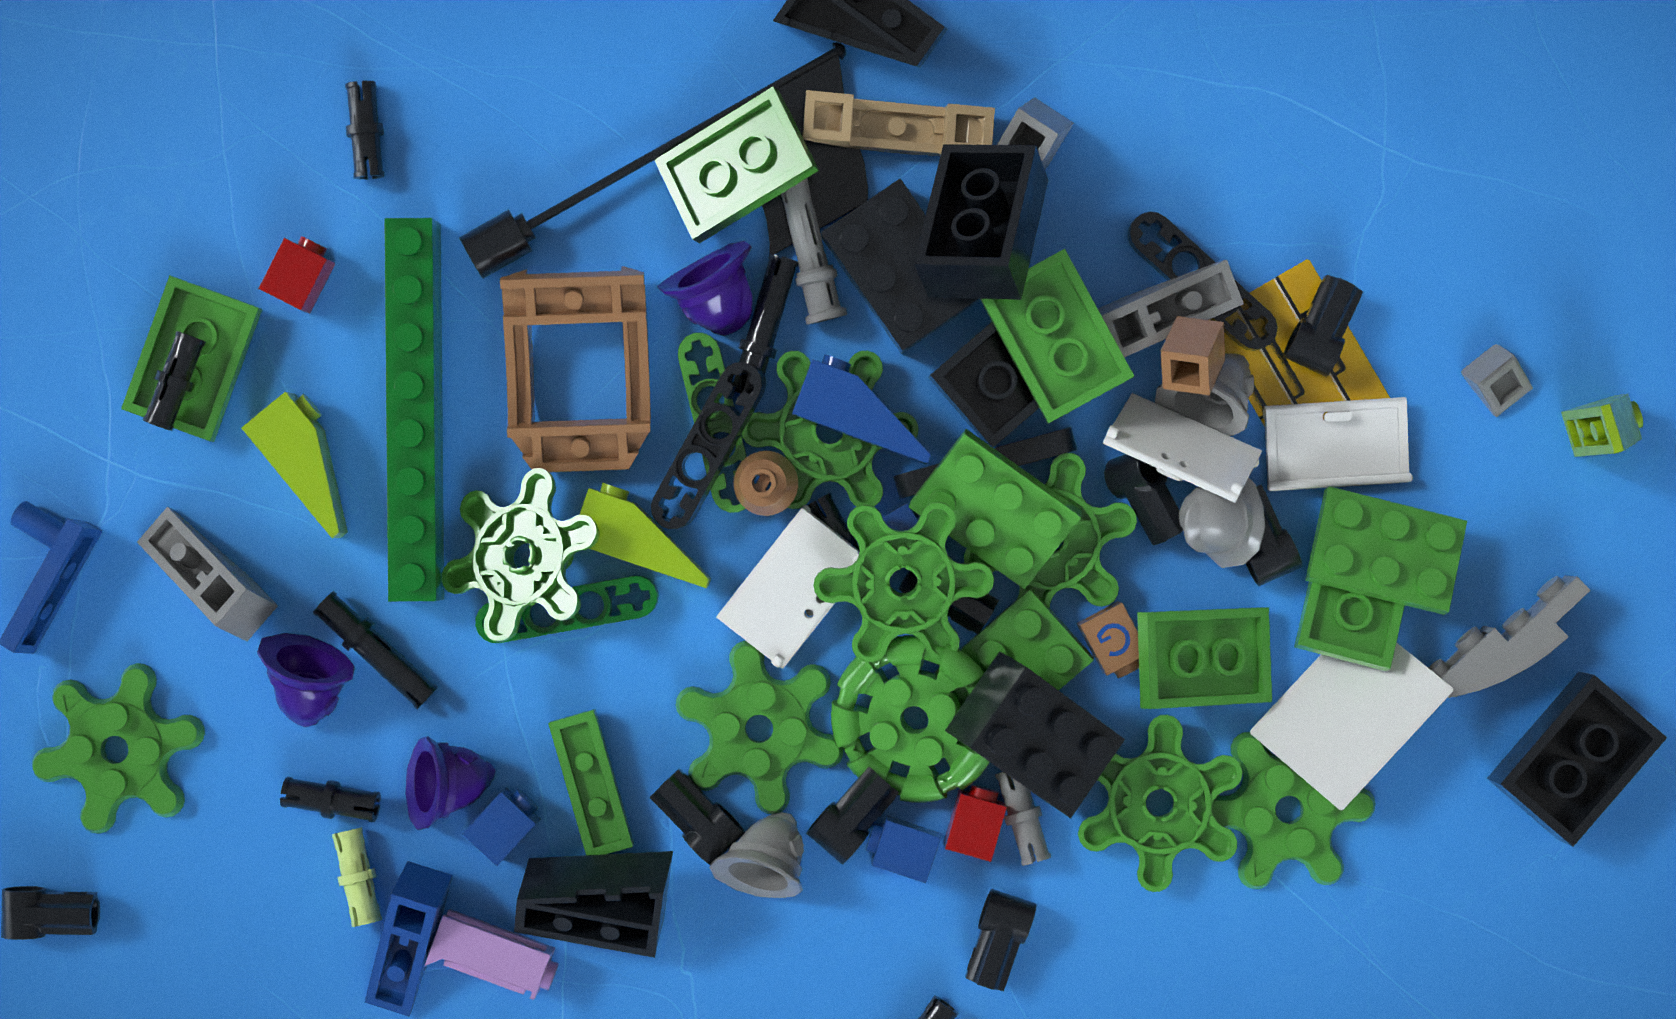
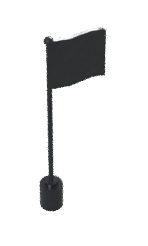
(834, 189)

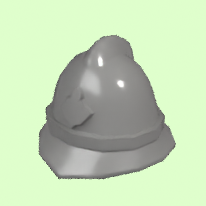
(1227, 404)
(1221, 528)
(764, 859)

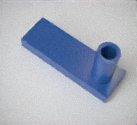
(69, 550)

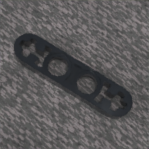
(1165, 234)
(703, 442)
(1018, 452)

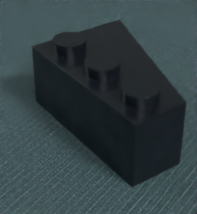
(877, 26)
(596, 900)

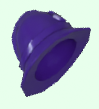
(714, 290)
(304, 675)
(443, 780)

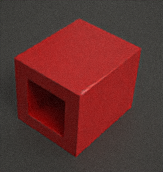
(298, 273)
(975, 823)

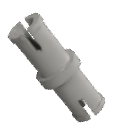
(1023, 819)

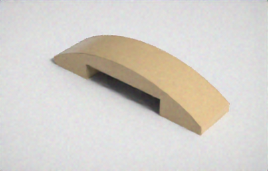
(893, 126)

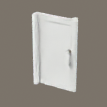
(1182, 447)
(1349, 447)
(774, 596)

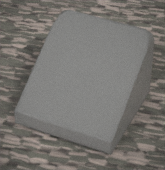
(1497, 379)

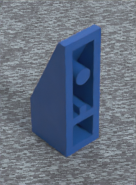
(847, 405)
(407, 937)

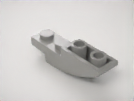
(1490, 658)

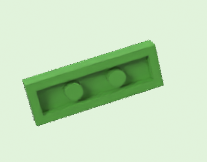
(591, 783)

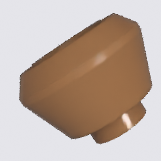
(772, 469)

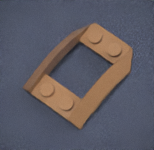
(576, 300)

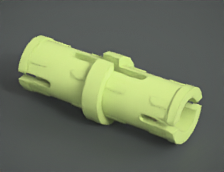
(356, 877)

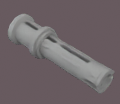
(815, 274)

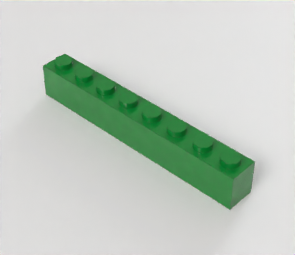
(414, 409)

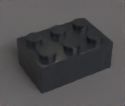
(981, 221)
(878, 254)
(986, 387)
(1035, 734)
(1576, 758)

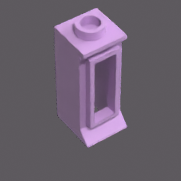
(493, 954)

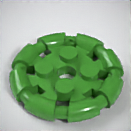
(891, 734)

